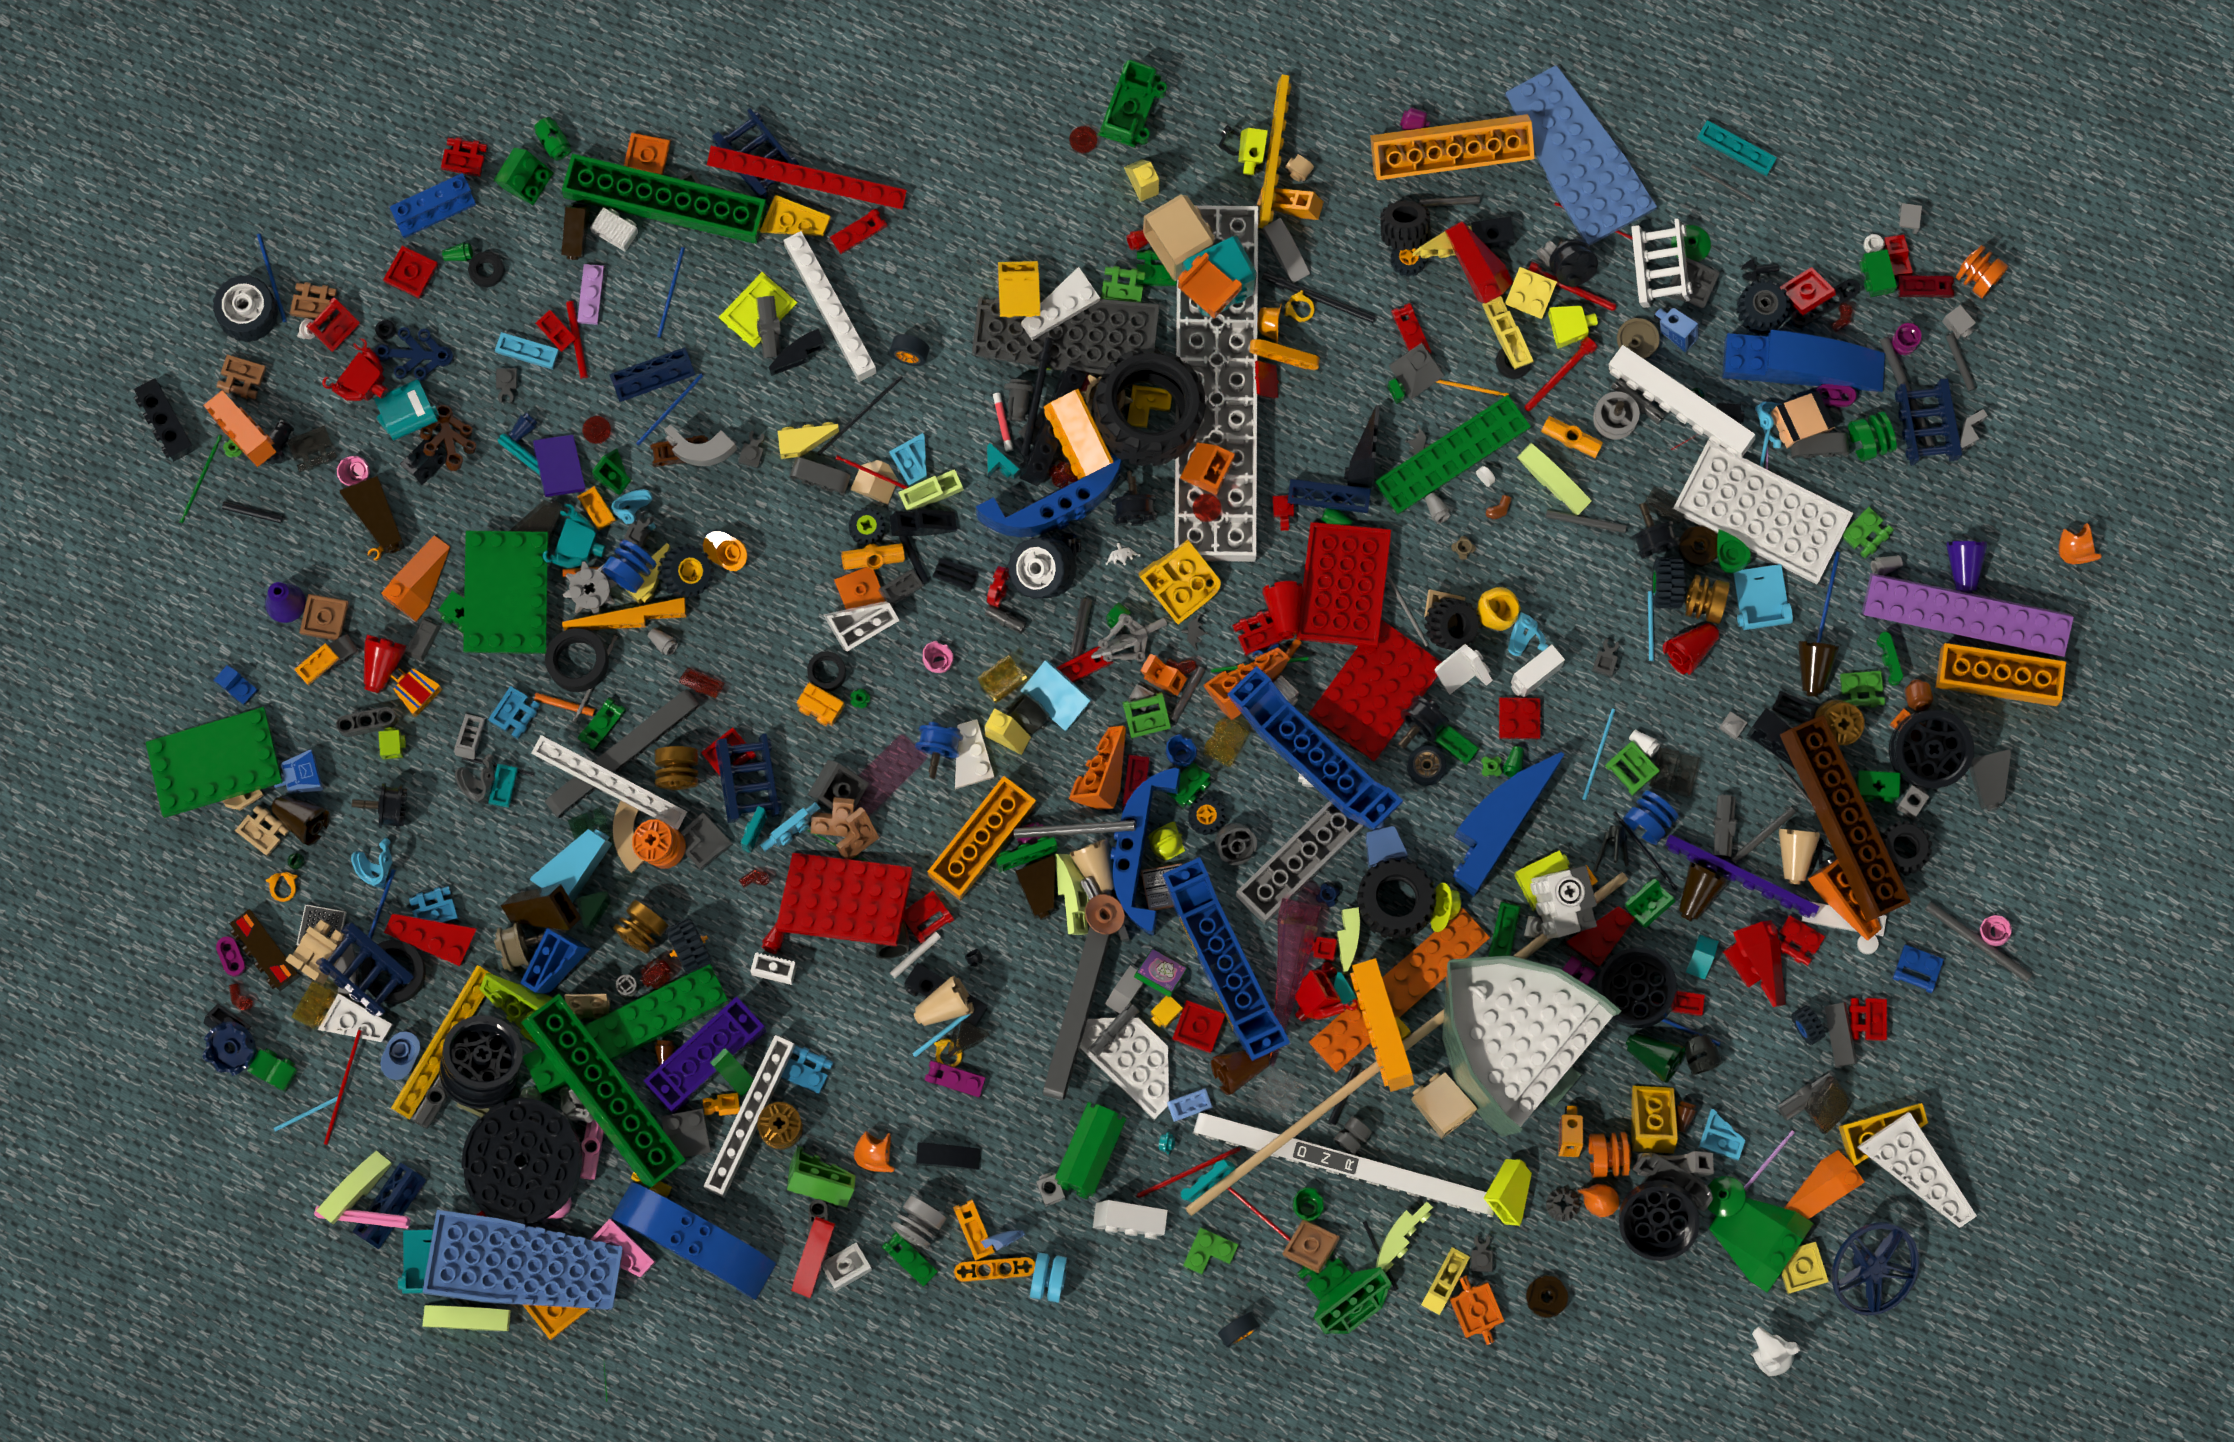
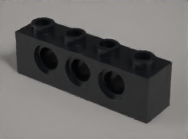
(151, 392)
(921, 975)

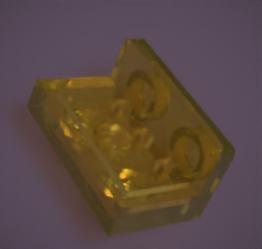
(1001, 679)
(1225, 741)
(313, 1005)

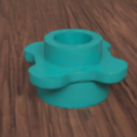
(1166, 1142)

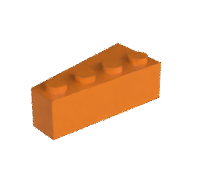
(240, 428)

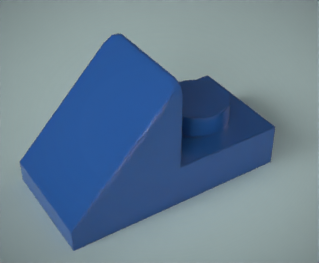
(235, 685)

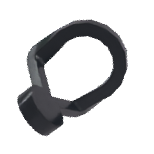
(1226, 131)
(1820, 846)

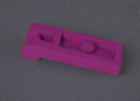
(955, 1078)

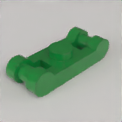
(1890, 658)
(601, 724)

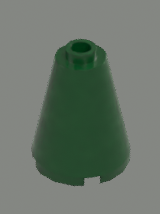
(1656, 1054)

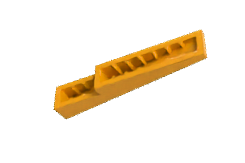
(630, 617)

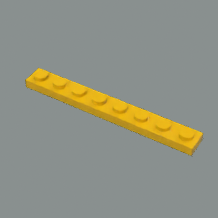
(1275, 143)
(429, 1064)

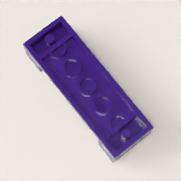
(691, 1065)

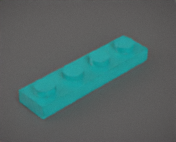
(1736, 148)

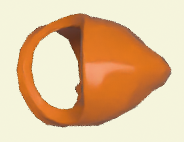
(2078, 547)
(871, 1153)
(1600, 1199)

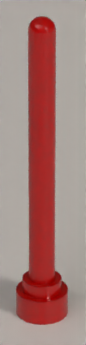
(1575, 290)
(1587, 346)

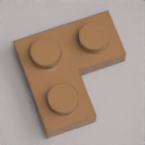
(833, 823)
(862, 834)

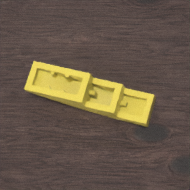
(1507, 333)

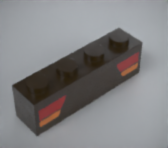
(264, 950)

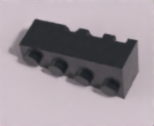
(1767, 733)

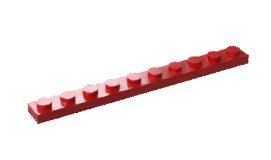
(806, 177)

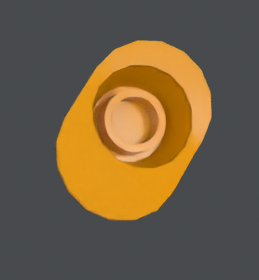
(1268, 322)
(725, 550)

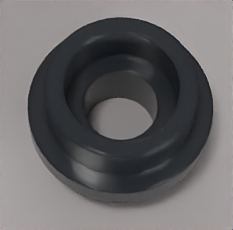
(385, 323)

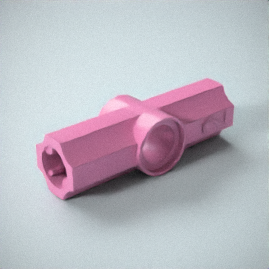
(590, 1159)

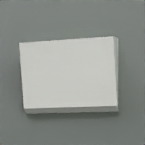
(846, 1267)

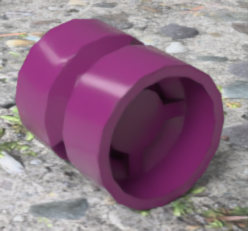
(1906, 339)
(1575, 965)

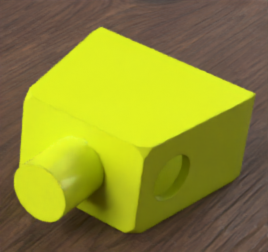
(1254, 141)
(1570, 324)

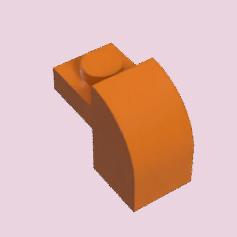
(1163, 676)

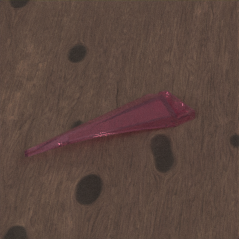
(1295, 940)

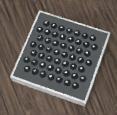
(314, 914)

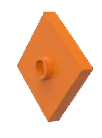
(647, 153)
(859, 588)

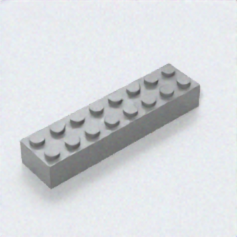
(1298, 861)

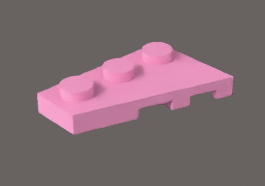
(633, 1258)

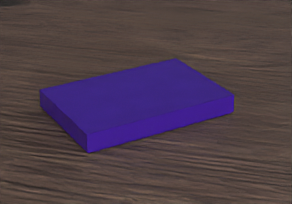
(559, 465)

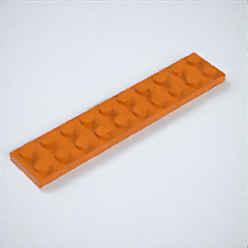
(1404, 986)

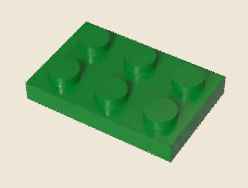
(1026, 853)

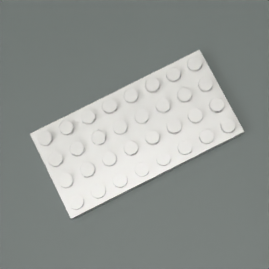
(1763, 512)

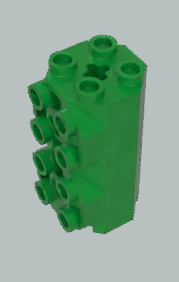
(1090, 1150)

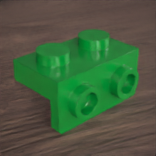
(1649, 903)

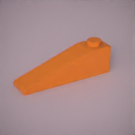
(417, 580)
(1224, 682)
(1103, 779)
(1835, 890)
(1826, 1184)

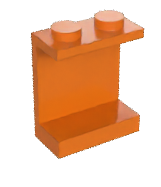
(1208, 286)

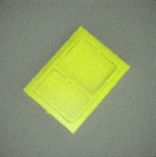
(743, 312)

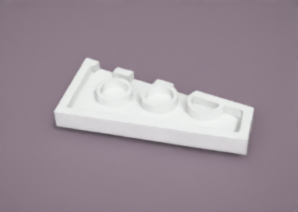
(1063, 303)

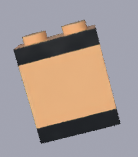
(1802, 418)

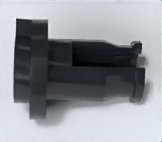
(280, 436)

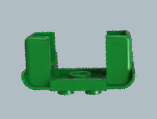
(1132, 104)

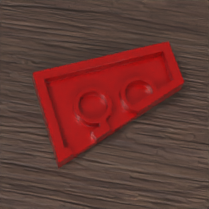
(1598, 942)

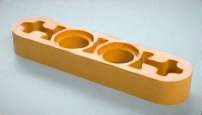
(1284, 354)
(994, 1266)

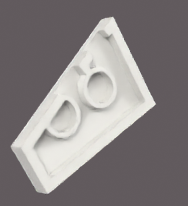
(973, 762)
(348, 1017)

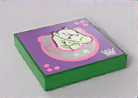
(1160, 972)

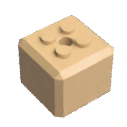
(1177, 233)

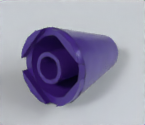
(1966, 563)
(284, 602)

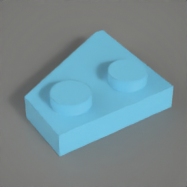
(911, 460)
(1721, 1138)

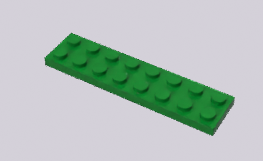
(1452, 454)

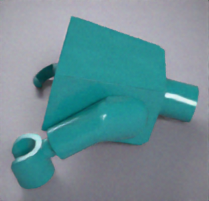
(576, 541)

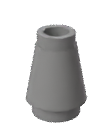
(1438, 510)
(1885, 565)
(663, 641)

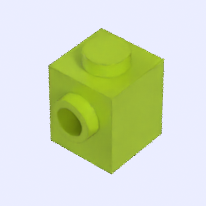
(391, 743)

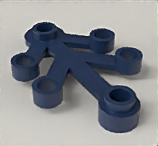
(416, 355)

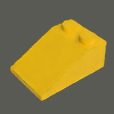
(1653, 1119)

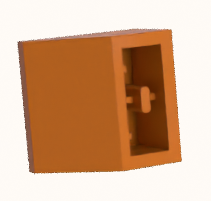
(1208, 467)

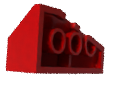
(1481, 266)
(1763, 949)

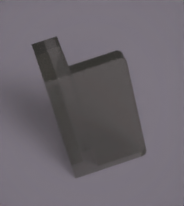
(1663, 505)

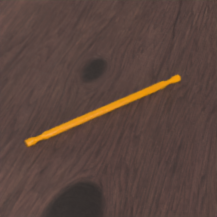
(1471, 387)

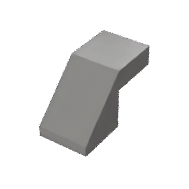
(1968, 436)
(1124, 990)

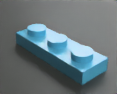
(527, 350)

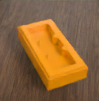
(596, 508)
(316, 664)

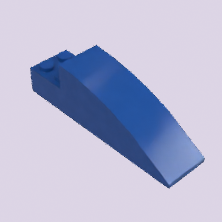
(1802, 361)
(1496, 820)

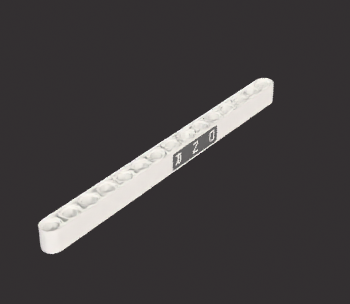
(1344, 1163)

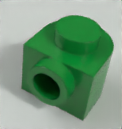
(1115, 612)

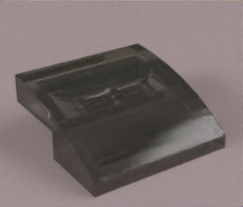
(1667, 763)
(1828, 1106)

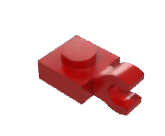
(1283, 510)

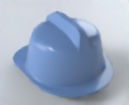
(400, 1055)

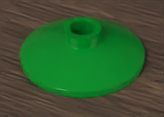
(1702, 243)
(1732, 1202)

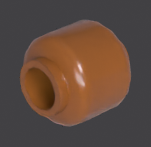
(1918, 695)

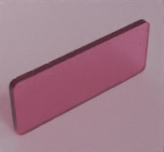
(889, 772)

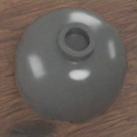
(1235, 843)

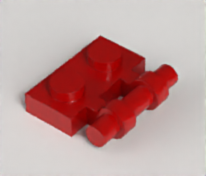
(464, 162)
(1258, 638)
(1802, 935)
(1875, 1019)

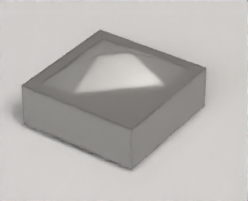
(1140, 693)
(1733, 725)

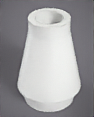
(1646, 744)

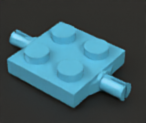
(795, 824)

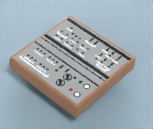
(1156, 889)

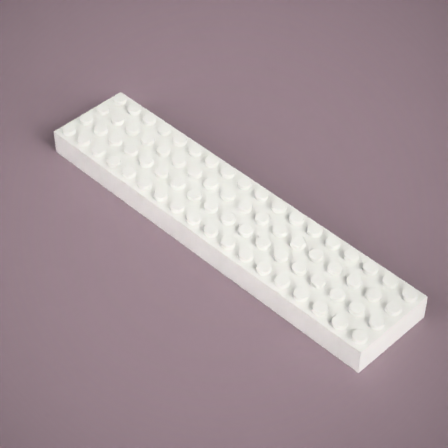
(1226, 368)

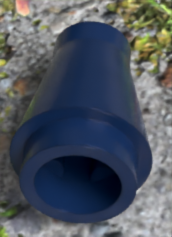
(523, 426)

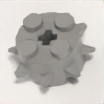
(592, 600)

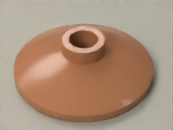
(1111, 910)

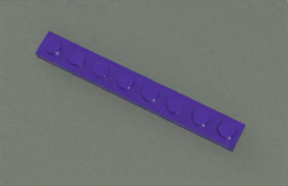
(1748, 879)

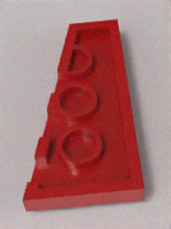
(435, 937)

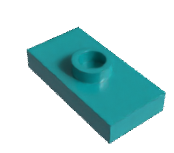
(503, 785)

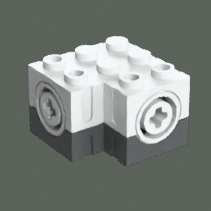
(1564, 901)

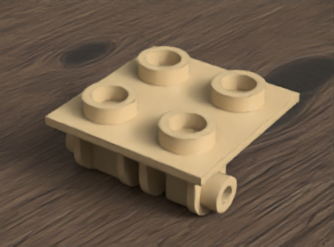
(588, 1005)

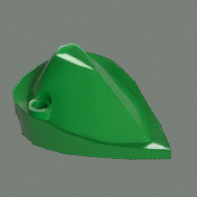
(1732, 553)

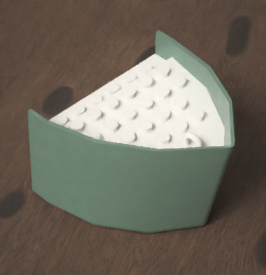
(1516, 1034)

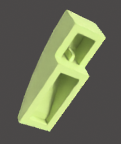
(931, 490)
(1348, 937)

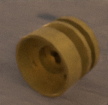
(1707, 599)
(1839, 710)
(675, 765)
(640, 927)
(790, 1132)

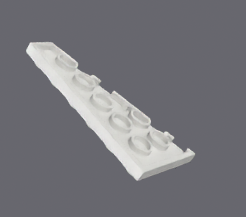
(1913, 1161)

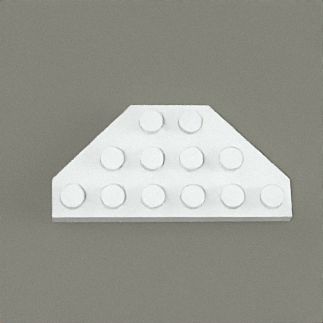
(1134, 1062)

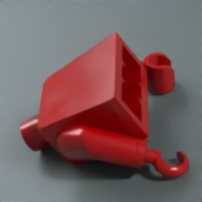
(361, 377)
(1318, 997)

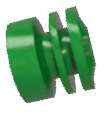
(1874, 436)

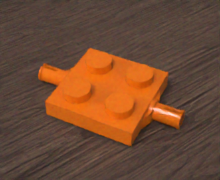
(1476, 1310)

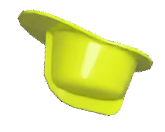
(1166, 841)
(1447, 907)

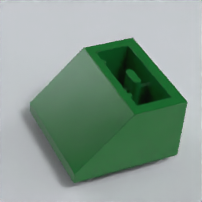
(523, 175)

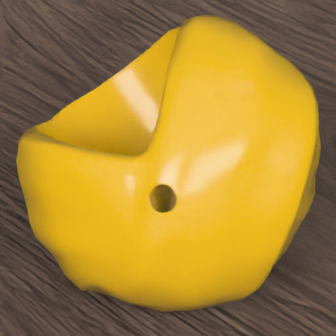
(1498, 608)

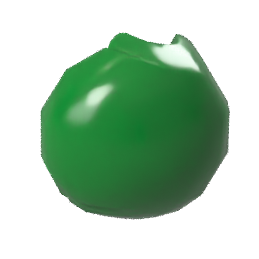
(1308, 1195)

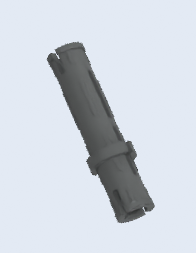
(1644, 406)
(1109, 1034)

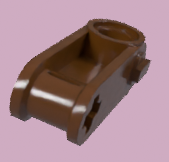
(667, 455)

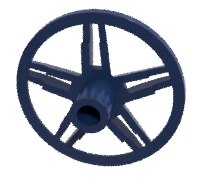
(1873, 1267)

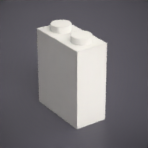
(1537, 671)

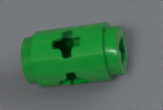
(556, 147)

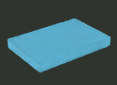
(1057, 695)

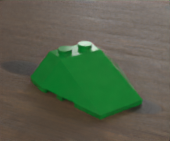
(1761, 1239)

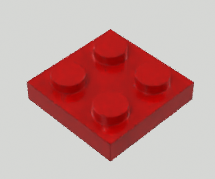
(410, 272)
(1808, 290)
(1519, 718)
(1198, 1026)

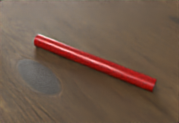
(577, 343)

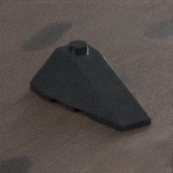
(1362, 463)

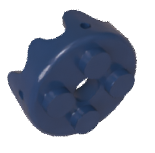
(218, 1051)

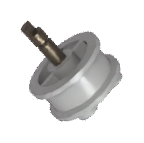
(1616, 415)

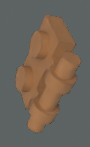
(311, 307)
(244, 371)

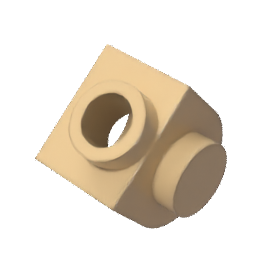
(1299, 168)

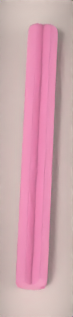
(372, 1218)

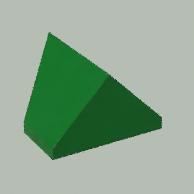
(611, 472)

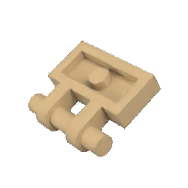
(259, 836)

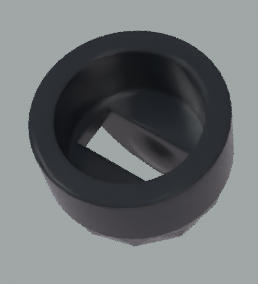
(973, 957)

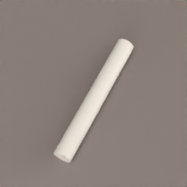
(915, 955)

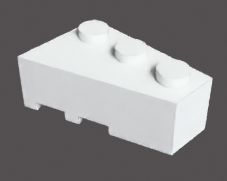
(860, 623)
(1130, 1218)

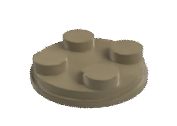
(1639, 336)

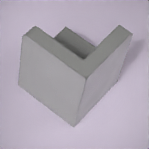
(1910, 216)

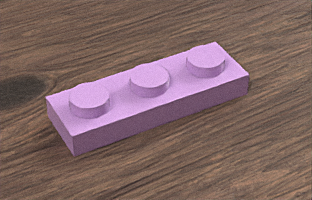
(590, 294)

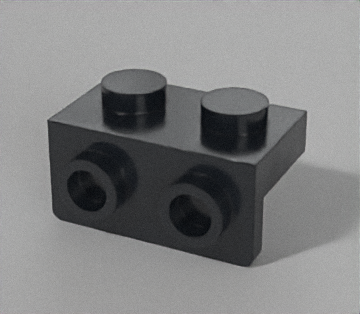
(424, 466)

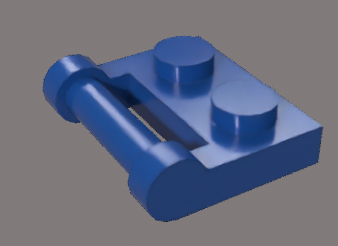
(1919, 962)

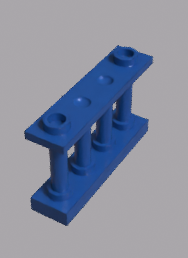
(432, 205)

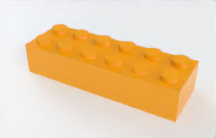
(2000, 674)
(981, 838)
(1384, 1030)

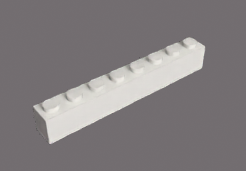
(829, 306)
(1681, 401)
(747, 1117)

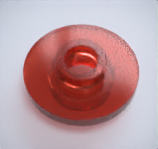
(1083, 139)
(596, 429)
(1206, 508)

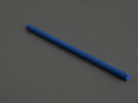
(271, 278)
(670, 292)
(669, 409)
(1828, 597)
(381, 904)
(1680, 1026)

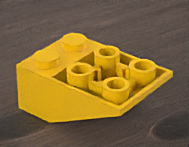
(1019, 289)

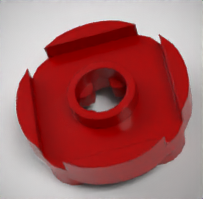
(994, 595)

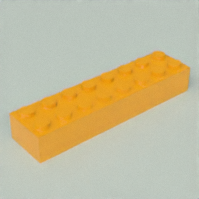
(1452, 147)

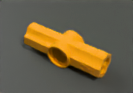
(1584, 442)
(861, 557)

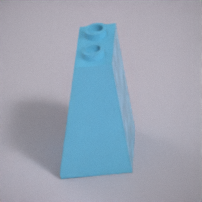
(574, 863)

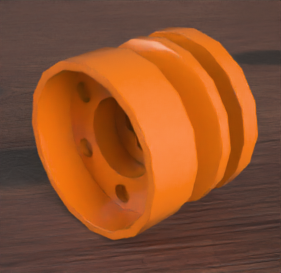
(1981, 271)
(658, 844)
(1609, 1154)

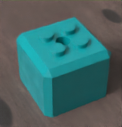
(1234, 263)

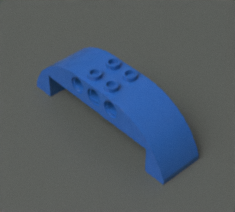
(1032, 519)
(1127, 880)
(694, 1239)

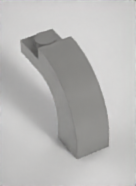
(704, 454)
(1696, 1163)

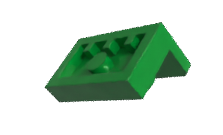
(1191, 782)

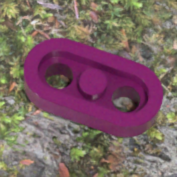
(1834, 395)
(230, 957)

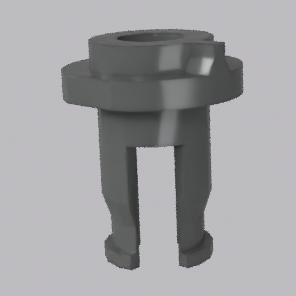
(1018, 398)

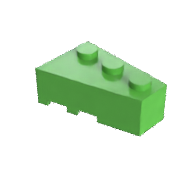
(819, 1180)

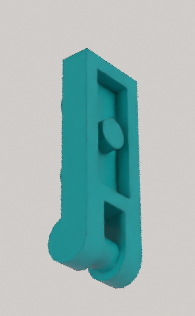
(1208, 1180)

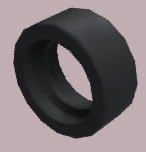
(827, 655)

